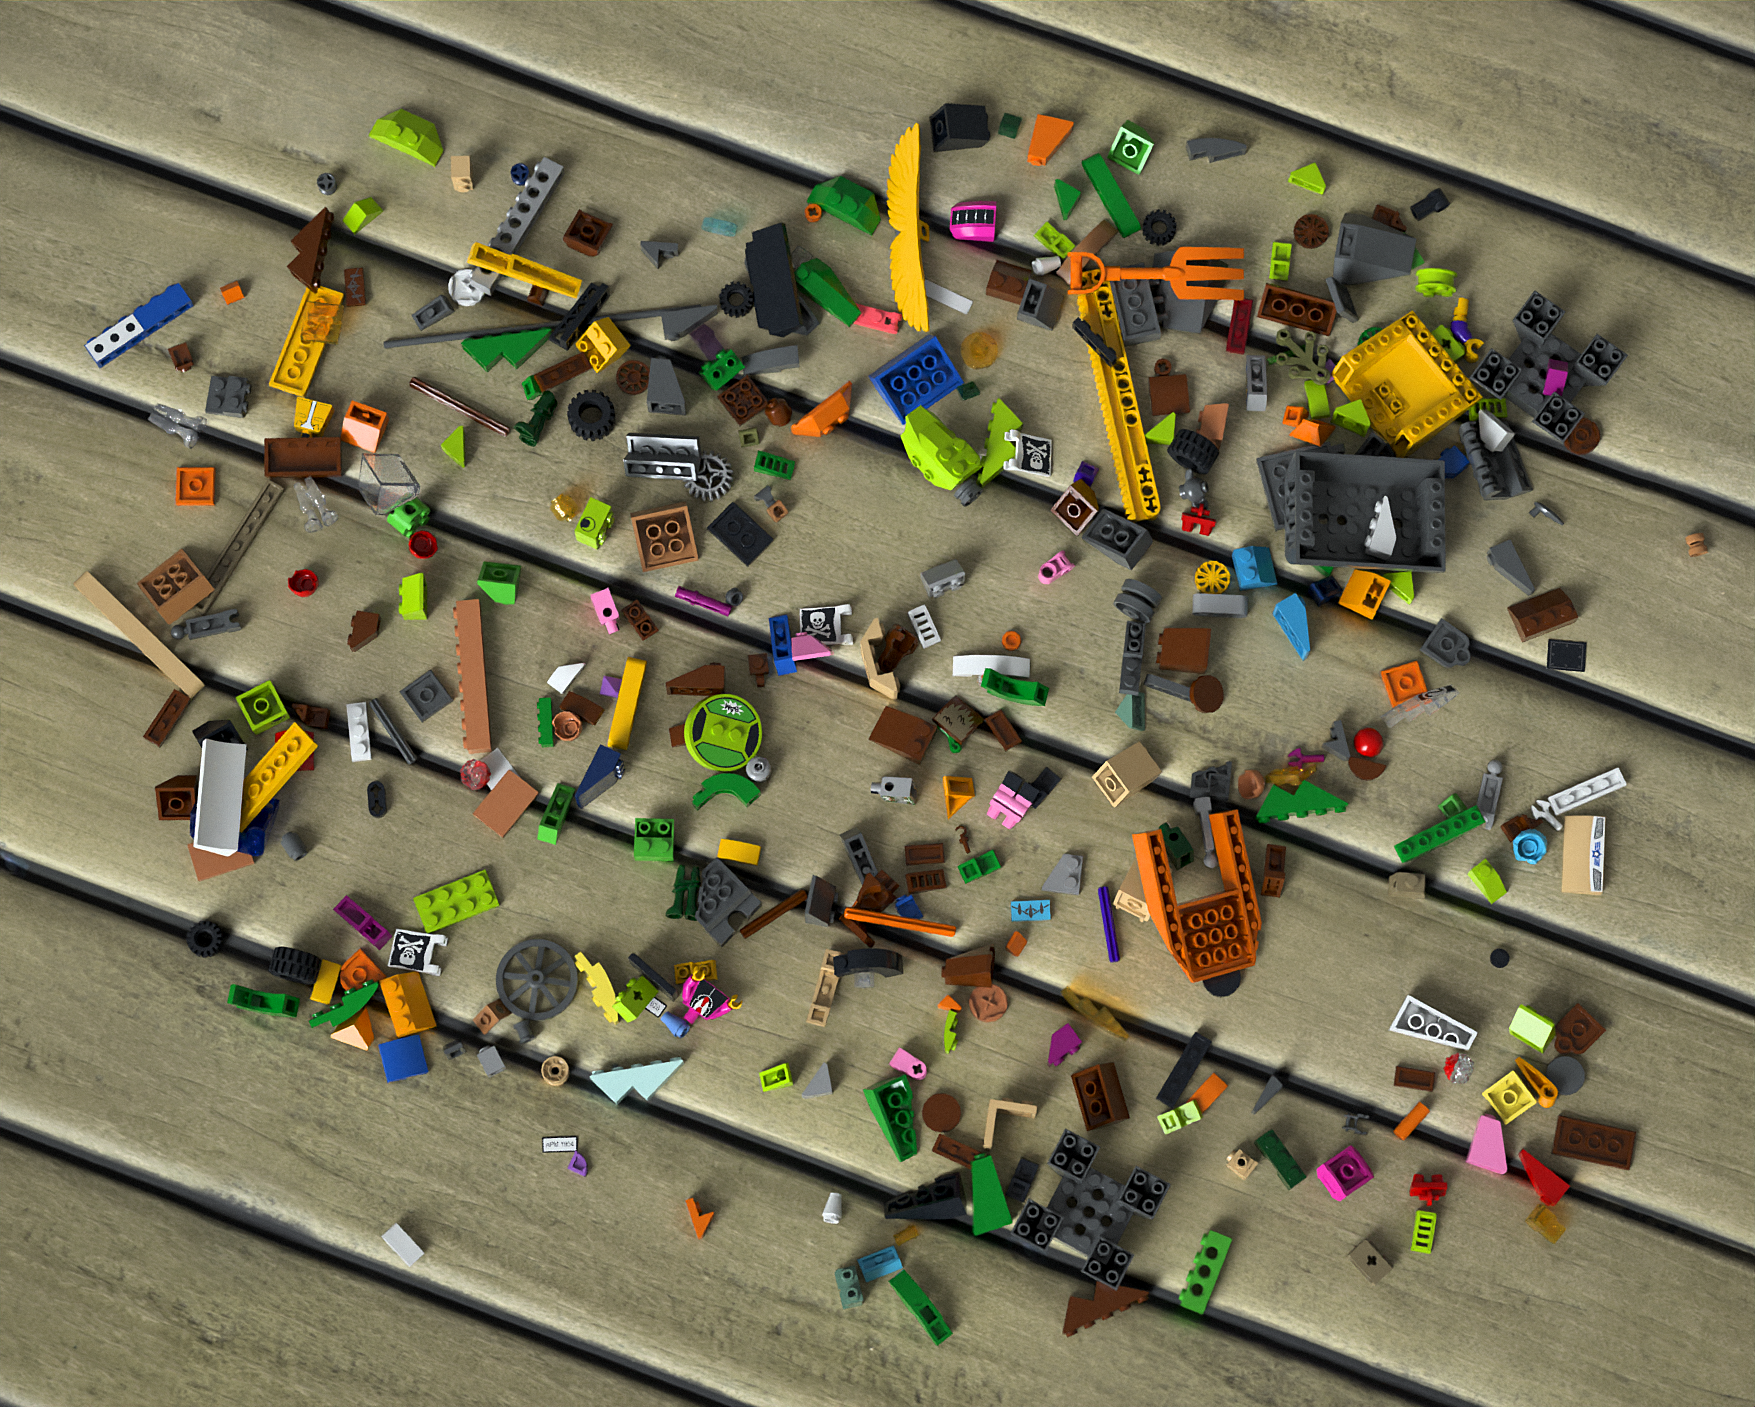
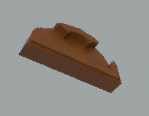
(1365, 769)

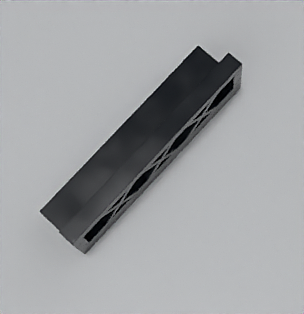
(581, 319)

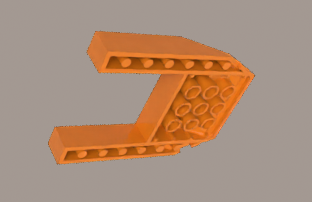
(1212, 931)

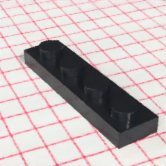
(1183, 1070)

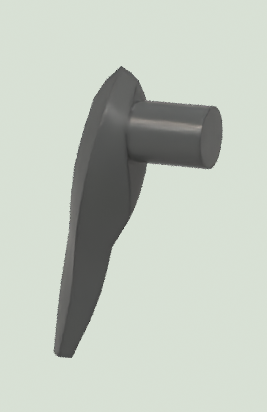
(1539, 507)

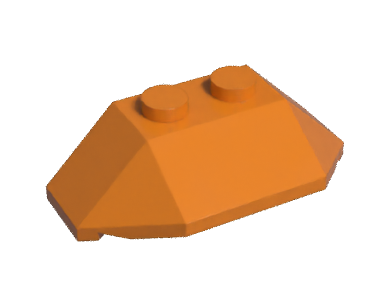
(826, 415)

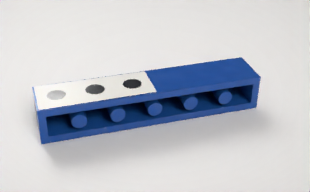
(138, 325)

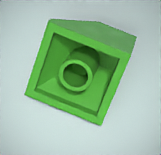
(1131, 147)
(500, 581)

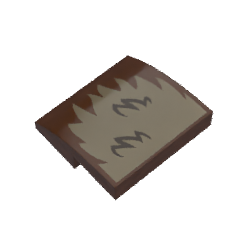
(958, 719)

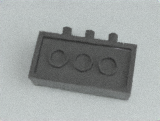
(1137, 309)

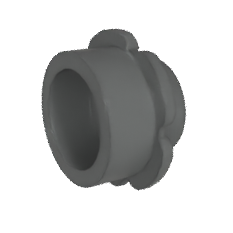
(734, 597)

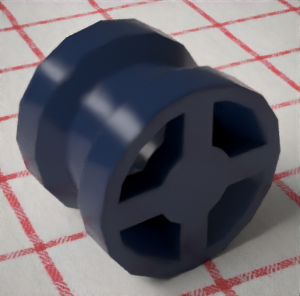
(518, 170)

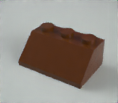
(1543, 614)
(1100, 1096)

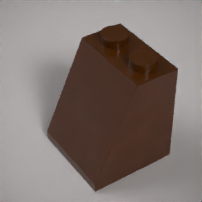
(1184, 649)

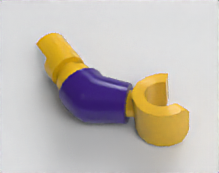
(1462, 334)

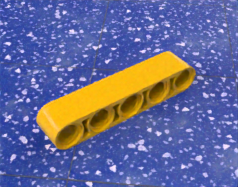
(627, 703)

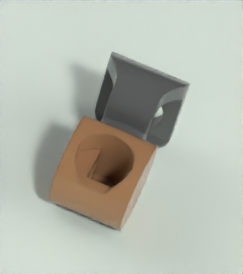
(775, 508)

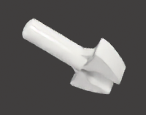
(1545, 814)

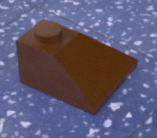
(1076, 506)
(176, 797)

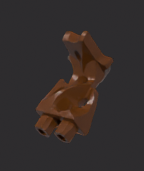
(873, 896)

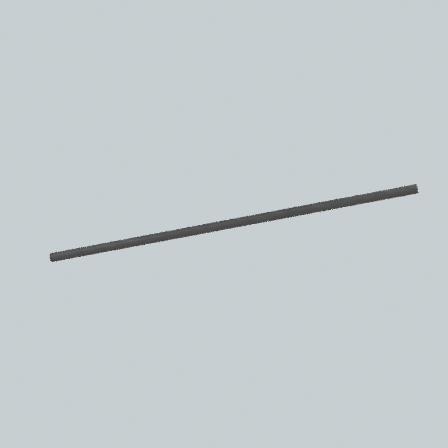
(532, 327)

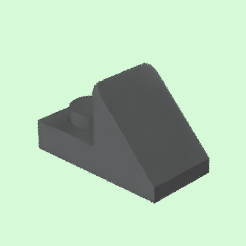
(655, 249)
(1339, 746)

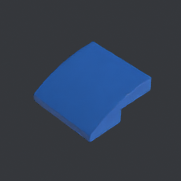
(403, 1058)

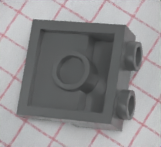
(228, 396)

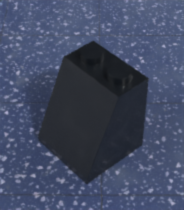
(959, 127)

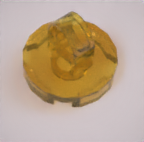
(979, 350)

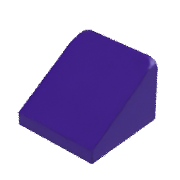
(1086, 473)

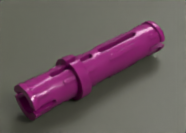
(696, 598)

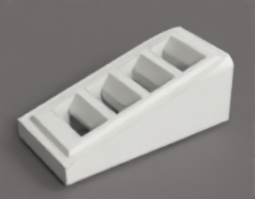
(922, 609)

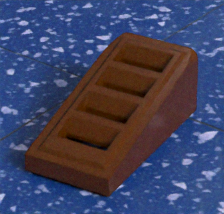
(911, 890)

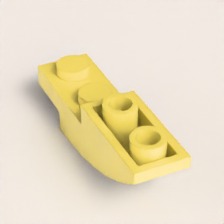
(604, 993)

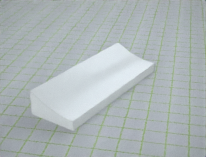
(220, 797)

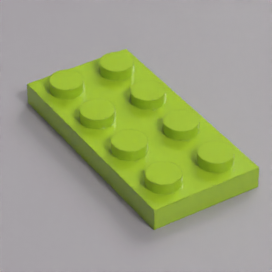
(456, 902)

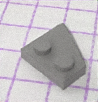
(1065, 876)

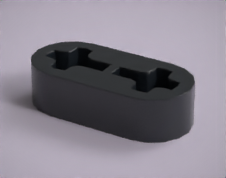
(381, 799)

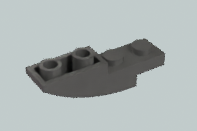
(1132, 658)

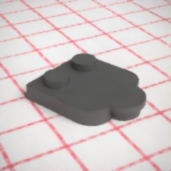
(1447, 645)

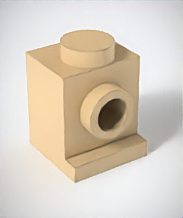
(1241, 1171)

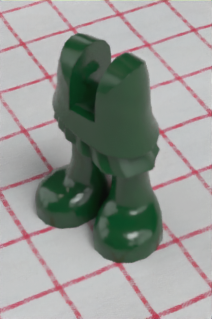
(543, 411)
(680, 887)

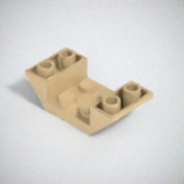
(885, 683)

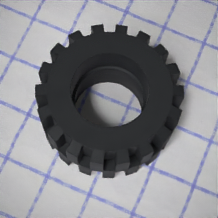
(586, 401)
(1193, 451)
(295, 965)

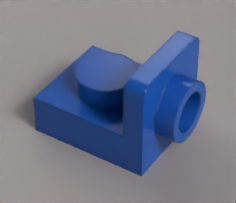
(907, 907)

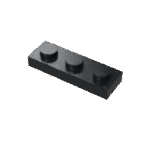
(1095, 341)

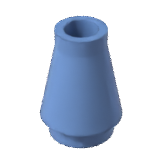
(675, 1024)

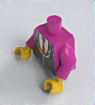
(705, 999)

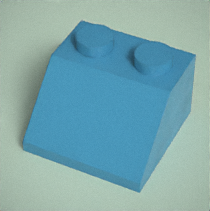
(1253, 567)

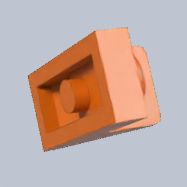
(700, 1222)

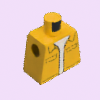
(312, 417)

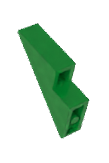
(513, 347)
(1305, 801)
(1439, 835)

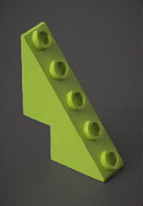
(997, 448)

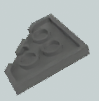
(719, 894)

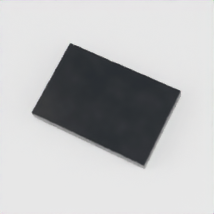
(740, 534)
(653, 976)

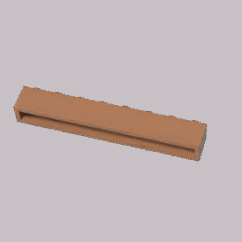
(473, 676)

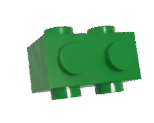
(722, 370)

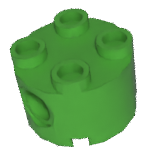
(409, 517)

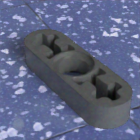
(1167, 686)

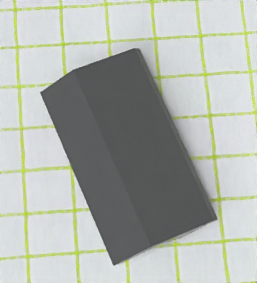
(662, 456)

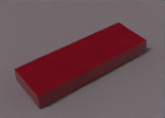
(1239, 326)

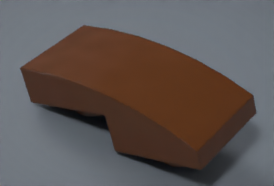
(639, 620)
(582, 707)

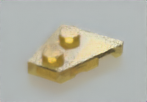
(1290, 775)

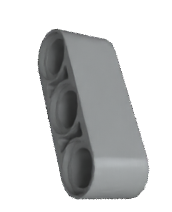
(1220, 605)

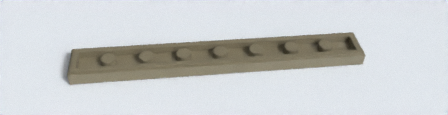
(240, 542)

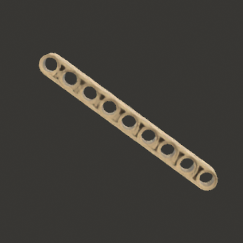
(138, 634)

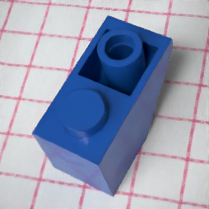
(1454, 462)

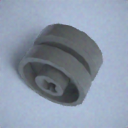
(1137, 600)

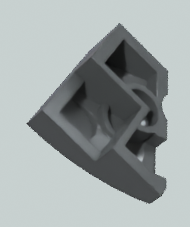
(1212, 783)

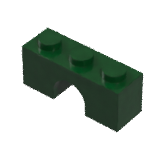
(1281, 1159)

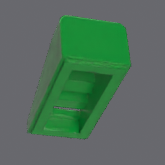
(776, 459)

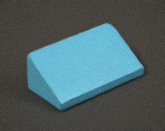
(880, 1263)

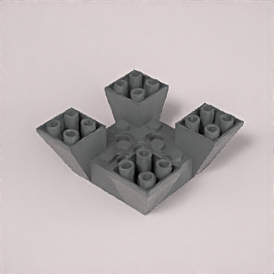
(1513, 379)
(1073, 1162)

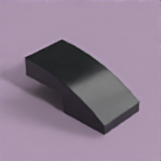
(1046, 782)
(1022, 1179)

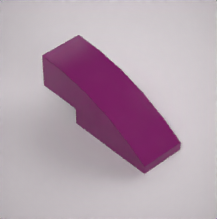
(362, 922)

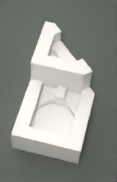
(564, 676)

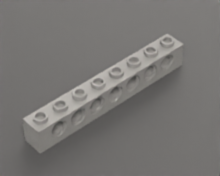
(554, 174)

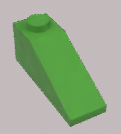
(555, 814)

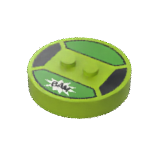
(723, 732)

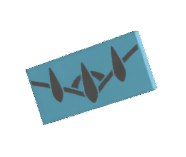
(1030, 910)

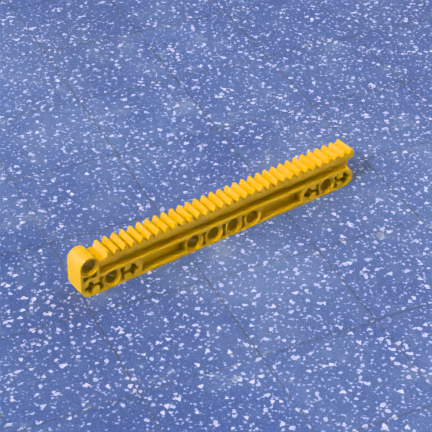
(1125, 439)

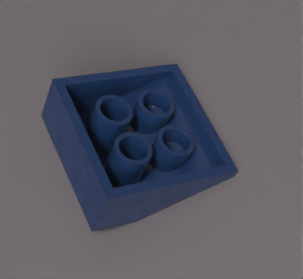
(600, 776)

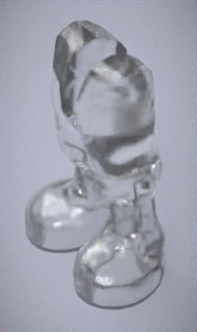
(176, 416)
(308, 500)

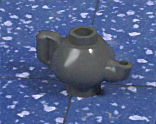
(1194, 489)

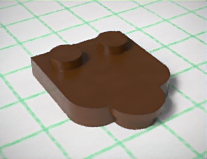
(1576, 1031)

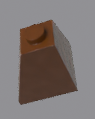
(971, 968)

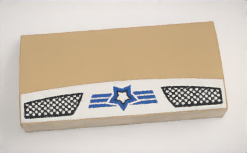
(1583, 854)

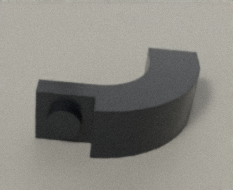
(879, 961)

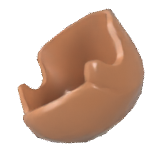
(567, 726)
(1251, 784)

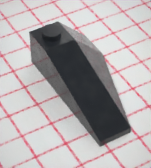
(936, 1201)

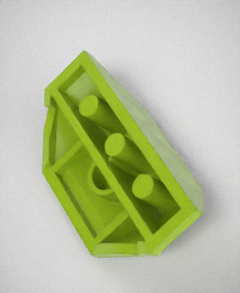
(410, 135)

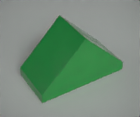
(1067, 197)

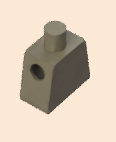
(1407, 885)

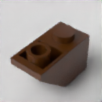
(365, 629)

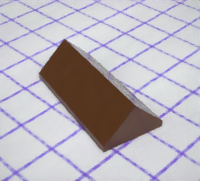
(1297, 309)

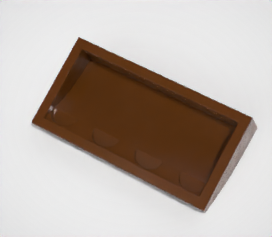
(302, 457)

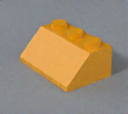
(407, 1004)

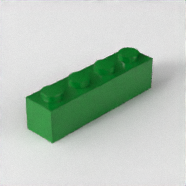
(546, 726)

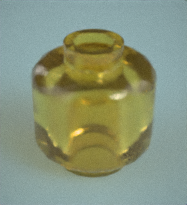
(564, 507)

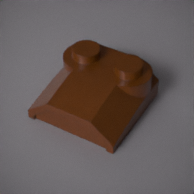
(587, 234)

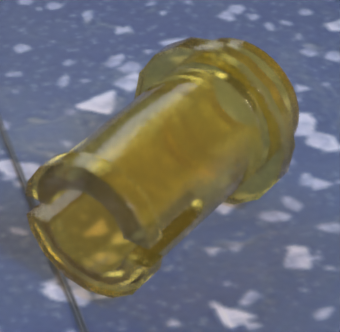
(906, 1235)

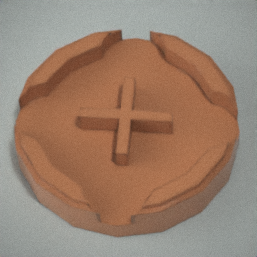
(988, 1003)

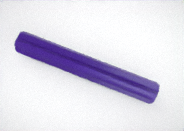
(1108, 923)

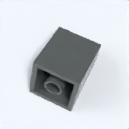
(663, 389)

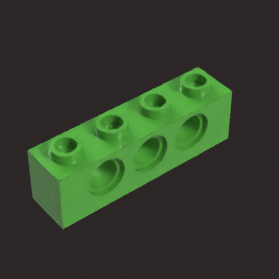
(1221, 1245)

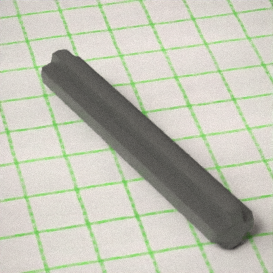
(393, 731)

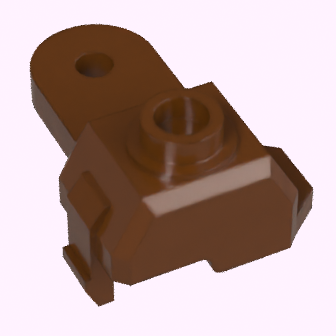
(899, 644)

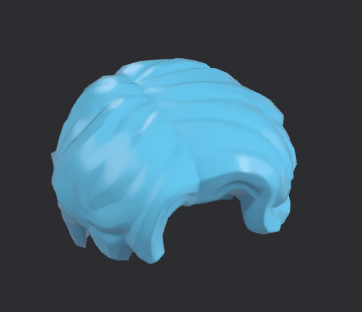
(1530, 846)

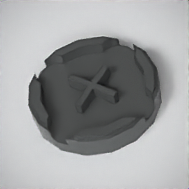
(1566, 1075)

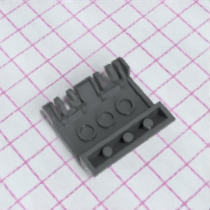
(1497, 472)

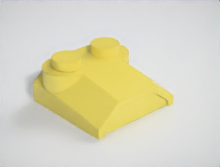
(1510, 1097)

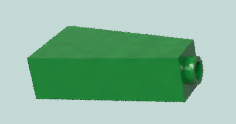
(988, 1200)

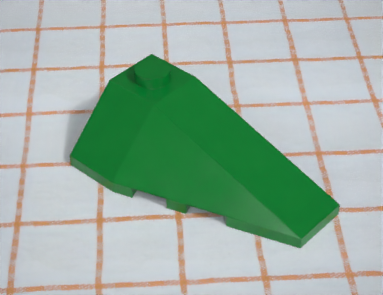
(893, 1111)

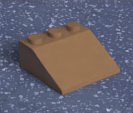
(664, 536)
(175, 586)

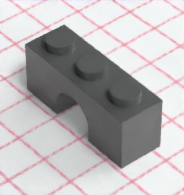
(723, 931)

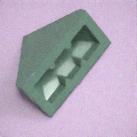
(1133, 711)

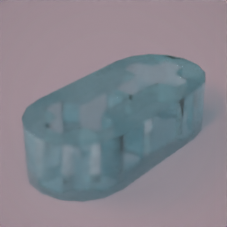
(719, 227)

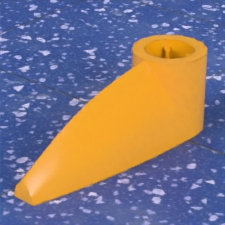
(1539, 1083)

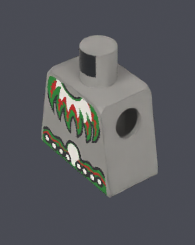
(903, 790)

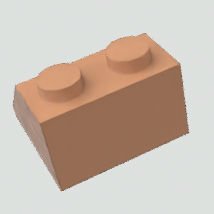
(1213, 422)

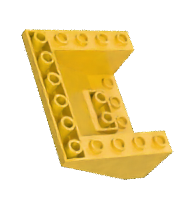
(1405, 384)

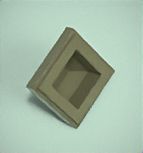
(749, 437)

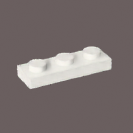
(359, 732)

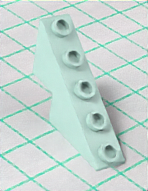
(643, 1079)

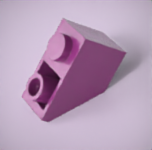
(1062, 1043)

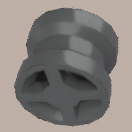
(323, 182)

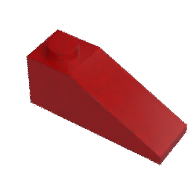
(1544, 1181)

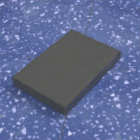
(1342, 300)

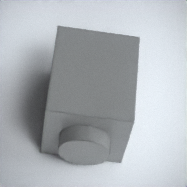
(491, 1061)

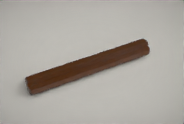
(773, 913)

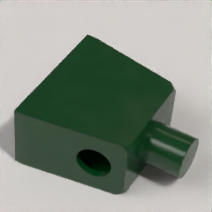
(1177, 846)

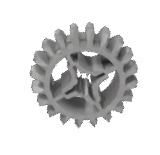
(715, 474)

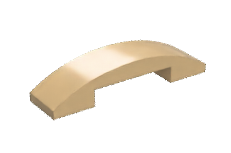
(824, 991)

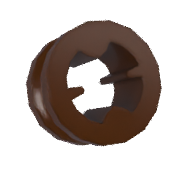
(1168, 366)

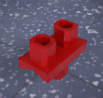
(1190, 519)
(1428, 1190)

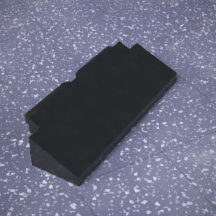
(773, 281)

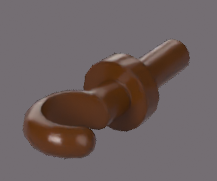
(964, 840)

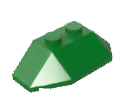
(848, 203)

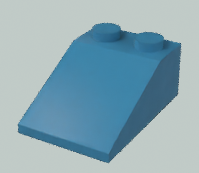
(1293, 620)

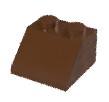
(1008, 282)

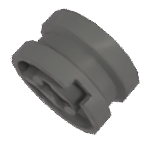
(968, 492)

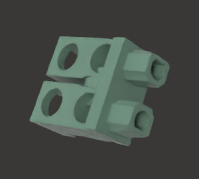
(849, 1287)

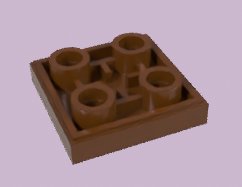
(743, 400)

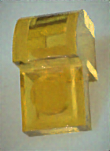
(1545, 1223)

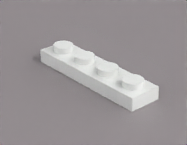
(1587, 791)

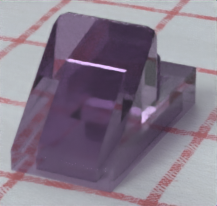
(706, 341)

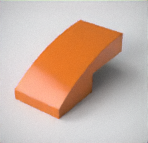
(1208, 1092)

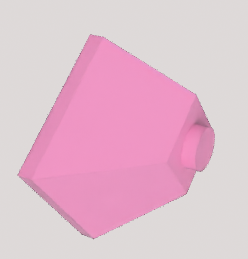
(808, 647)

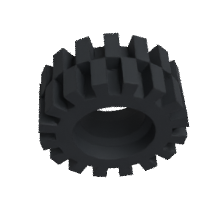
(1159, 217)
(736, 310)
(208, 950)

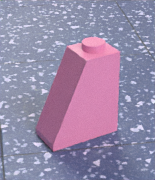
(1487, 1145)

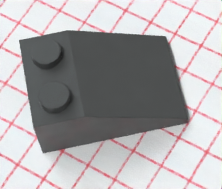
(1118, 538)
(820, 902)

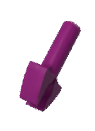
(1304, 758)

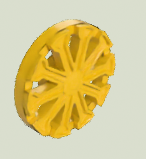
(1212, 578)

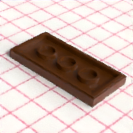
(1593, 1142)

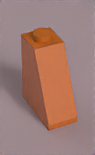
(1047, 138)

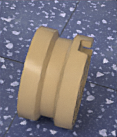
(551, 1064)

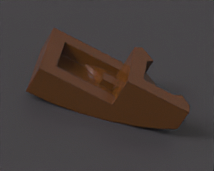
(1388, 217)
(313, 716)
(1517, 824)

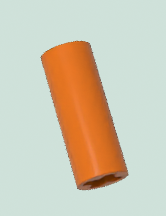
(1411, 1121)

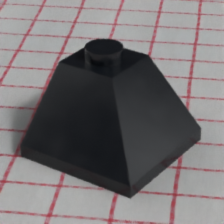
(218, 731)

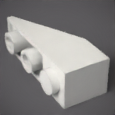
(1382, 536)

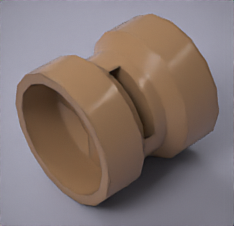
(1696, 544)

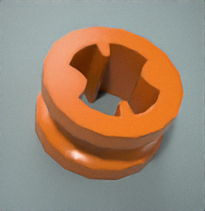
(813, 218)

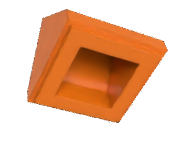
(232, 292)

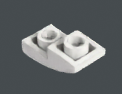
(402, 1244)

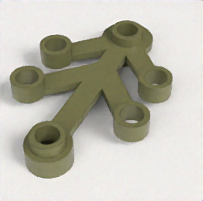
(1303, 359)

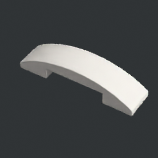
(1006, 665)

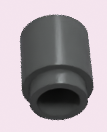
(294, 846)

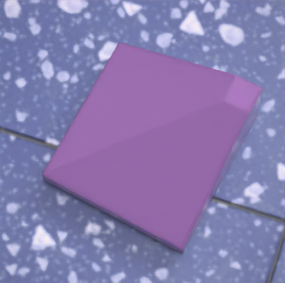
(610, 686)

